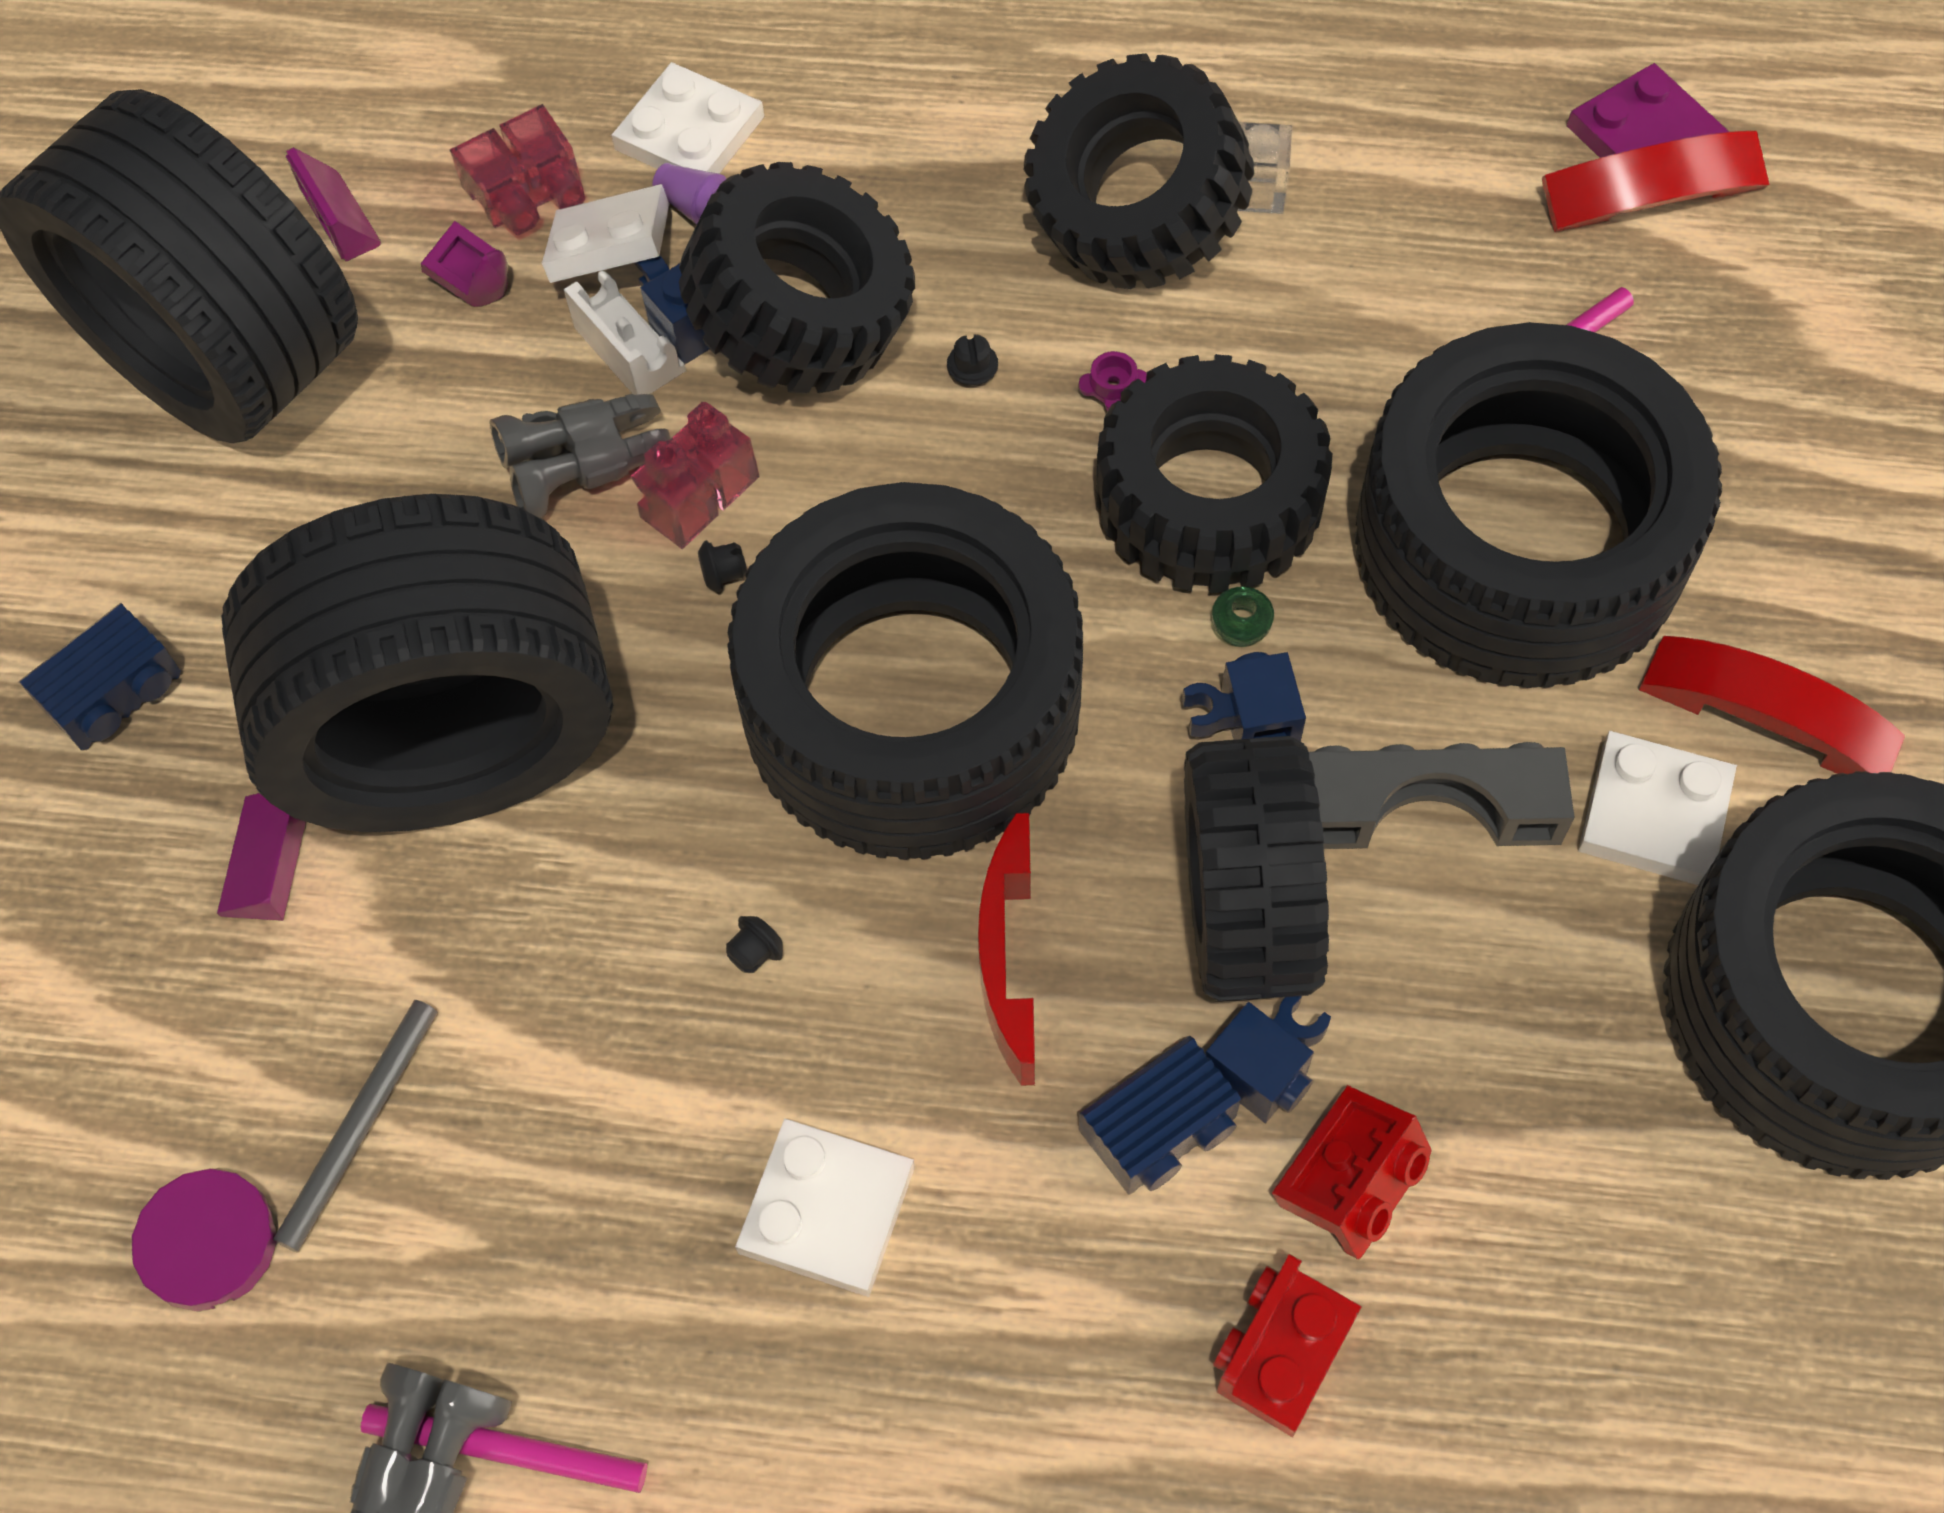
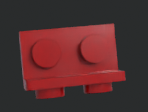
(1356, 1169)
(1286, 1347)

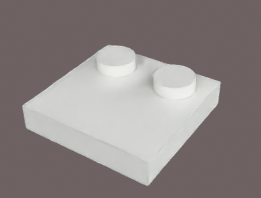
(606, 233)
(1657, 808)
(826, 1207)

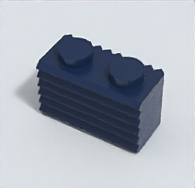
(101, 677)
(1161, 1116)

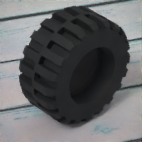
(1099, 123)
(765, 321)
(1224, 410)
(1256, 868)

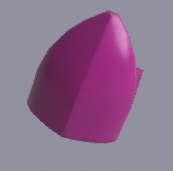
(467, 267)

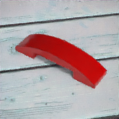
(1655, 177)
(1775, 698)
(1009, 1019)

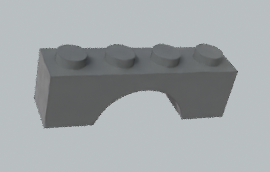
(1512, 791)

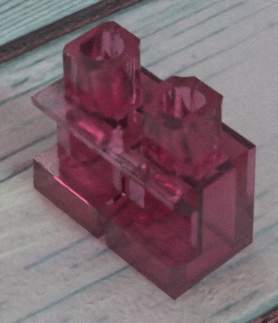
(520, 170)
(694, 475)

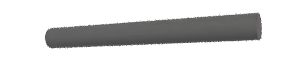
(355, 1126)

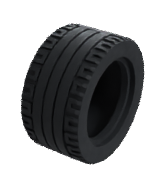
(179, 264)
(1557, 399)
(884, 555)
(414, 663)
(1740, 1022)

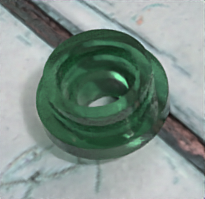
(1240, 630)

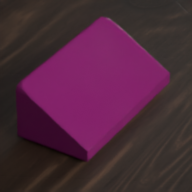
(333, 205)
(261, 862)

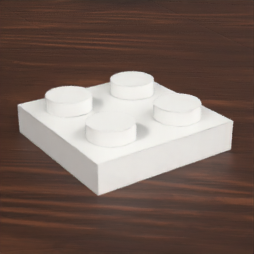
(688, 122)

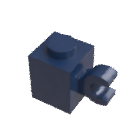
(667, 310)
(1255, 699)
(1268, 1057)

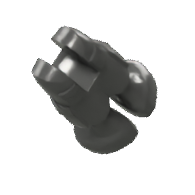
(590, 434)
(399, 1482)

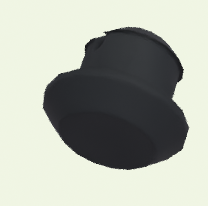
(972, 361)
(721, 564)
(753, 944)

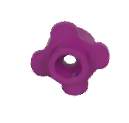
(1107, 368)

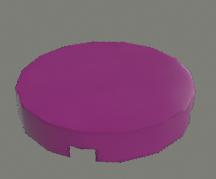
(203, 1239)

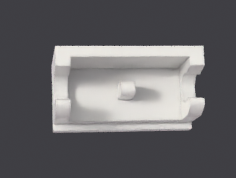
(623, 337)

